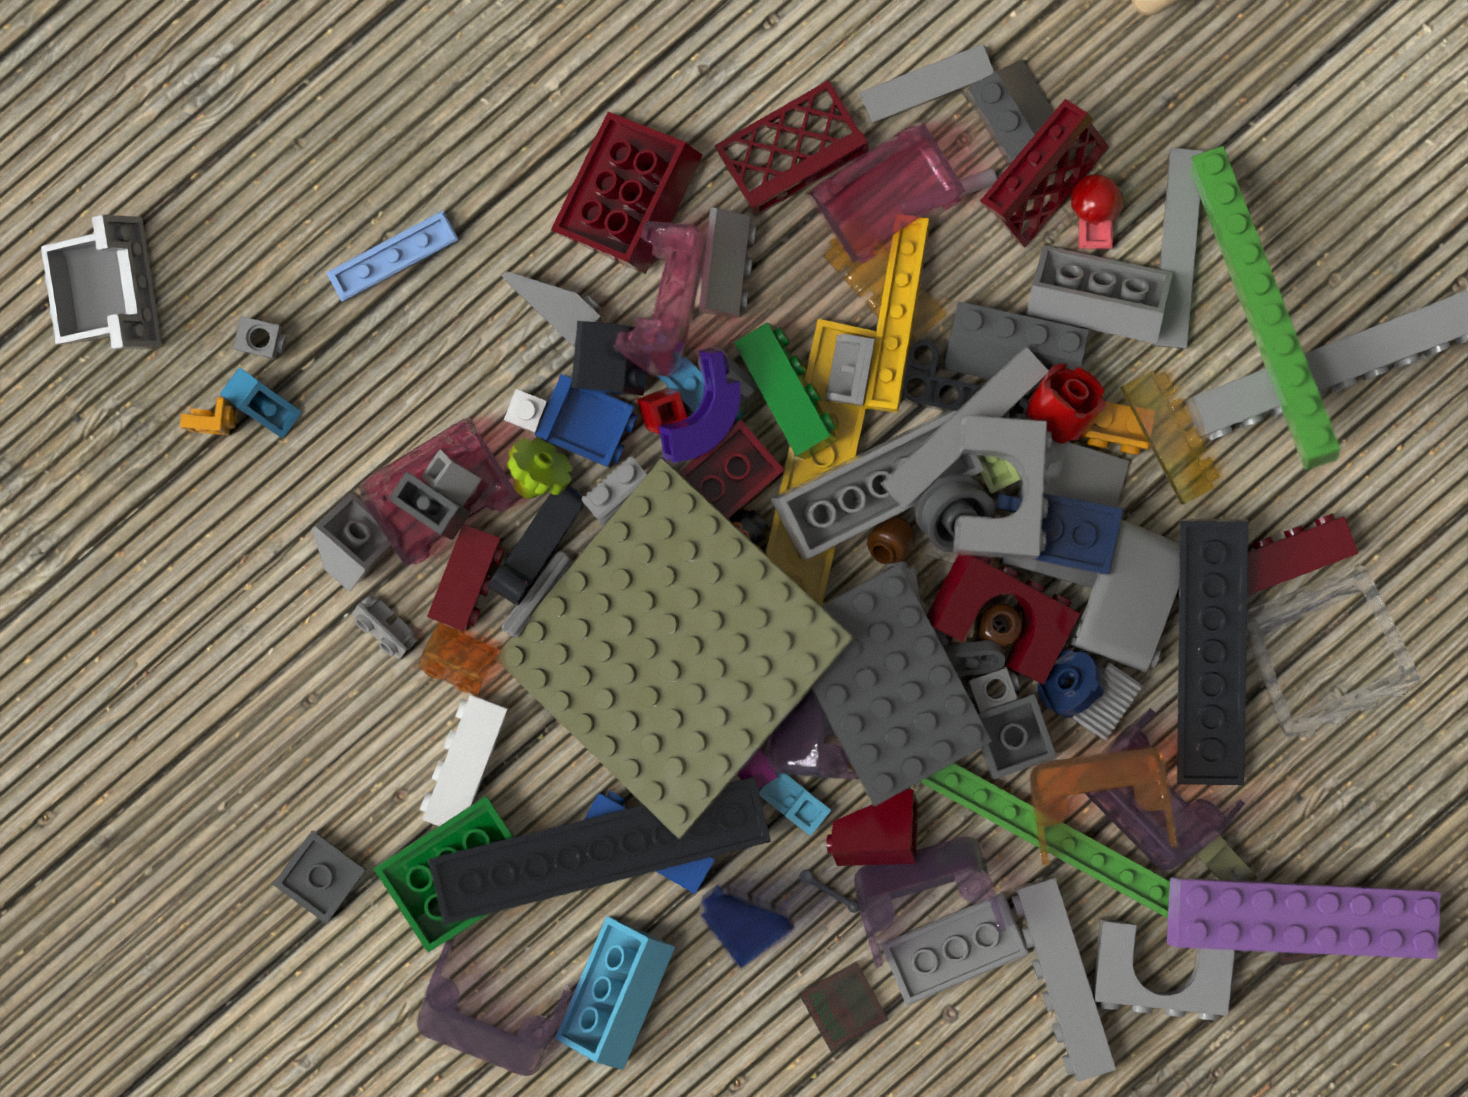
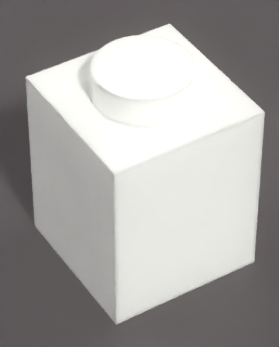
(525, 411)

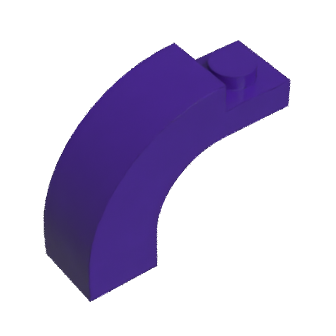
(713, 416)

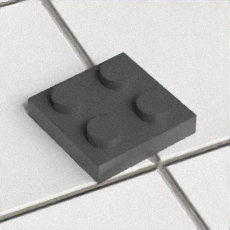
(319, 876)

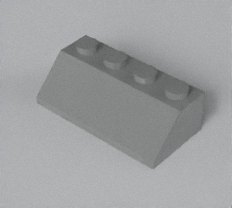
(1099, 294)

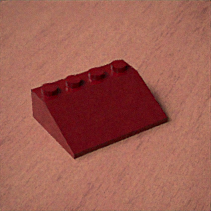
(626, 180)

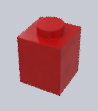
(661, 409)

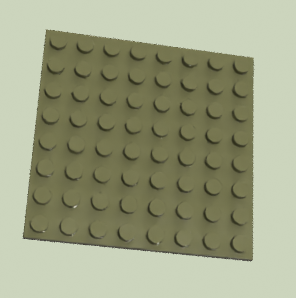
(673, 648)

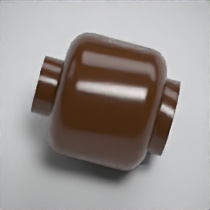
(891, 540)
(1009, 620)

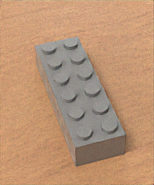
(850, 494)

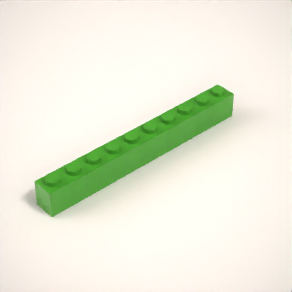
(1264, 309)

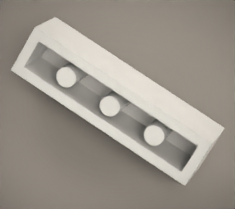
(466, 760)

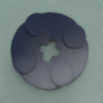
(1084, 691)

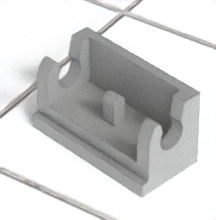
(849, 369)

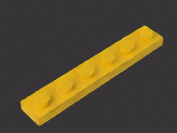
(897, 317)

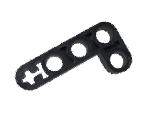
(934, 384)
(537, 545)

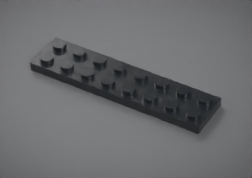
(1212, 651)

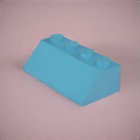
(614, 993)

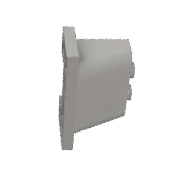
(103, 286)

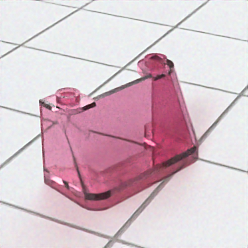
(885, 191)
(661, 341)
(463, 442)

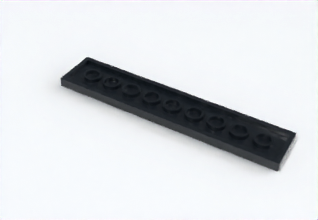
(591, 854)

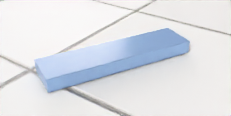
(392, 256)

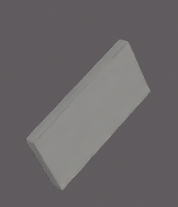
(953, 950)

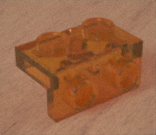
(457, 659)

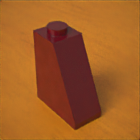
(877, 833)

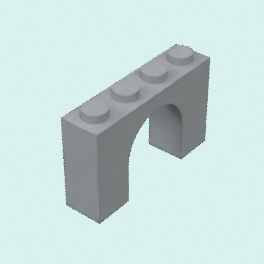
(1024, 447)
(1116, 982)

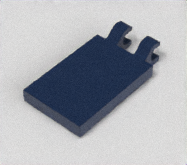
(1076, 532)

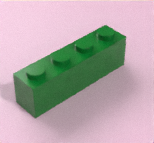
(786, 390)

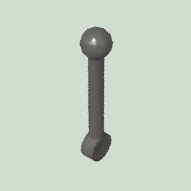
(807, 877)

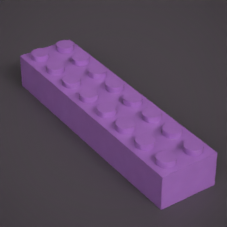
(1303, 918)

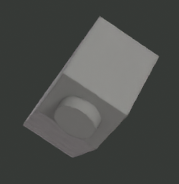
(555, 305)

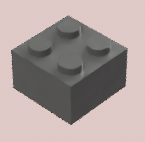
(1016, 736)

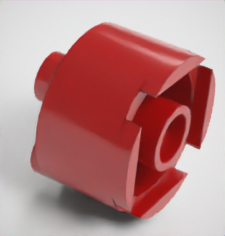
(1067, 402)

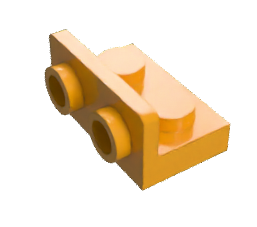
(211, 423)
(1117, 427)

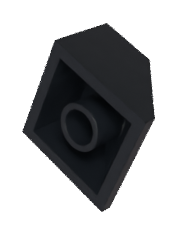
(600, 365)

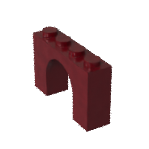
(1045, 619)

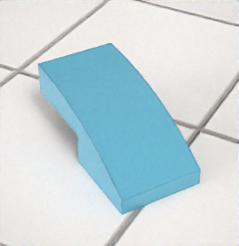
(795, 802)

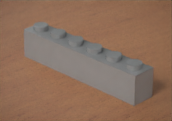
(1064, 978)

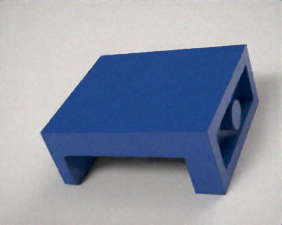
(586, 422)

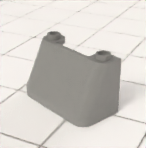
(1132, 603)

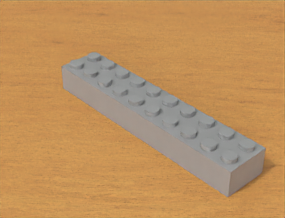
(1336, 365)

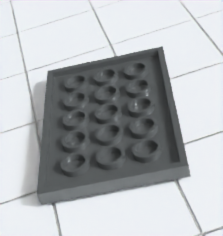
(894, 690)

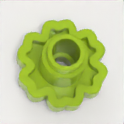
(538, 468)

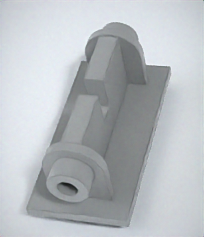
(372, 618)

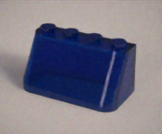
(744, 922)

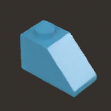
(260, 402)

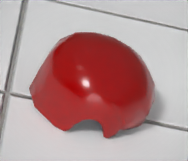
(1097, 199)

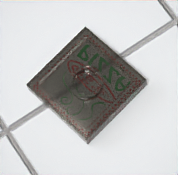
(843, 1006)

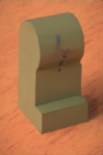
(1224, 861)

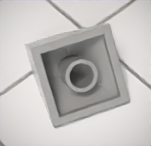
(350, 541)

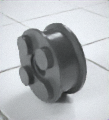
(947, 501)

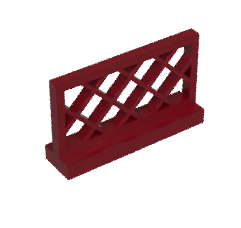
(1034, 166)
(807, 171)

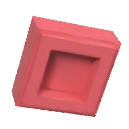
(1095, 236)

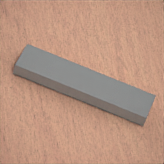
(926, 84)

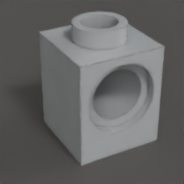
(245, 334)
(983, 700)

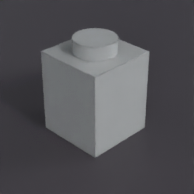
(451, 477)

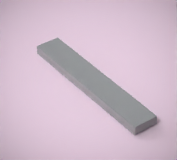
(1179, 247)
(943, 445)

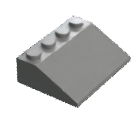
(1082, 476)

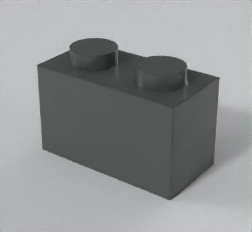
(429, 506)

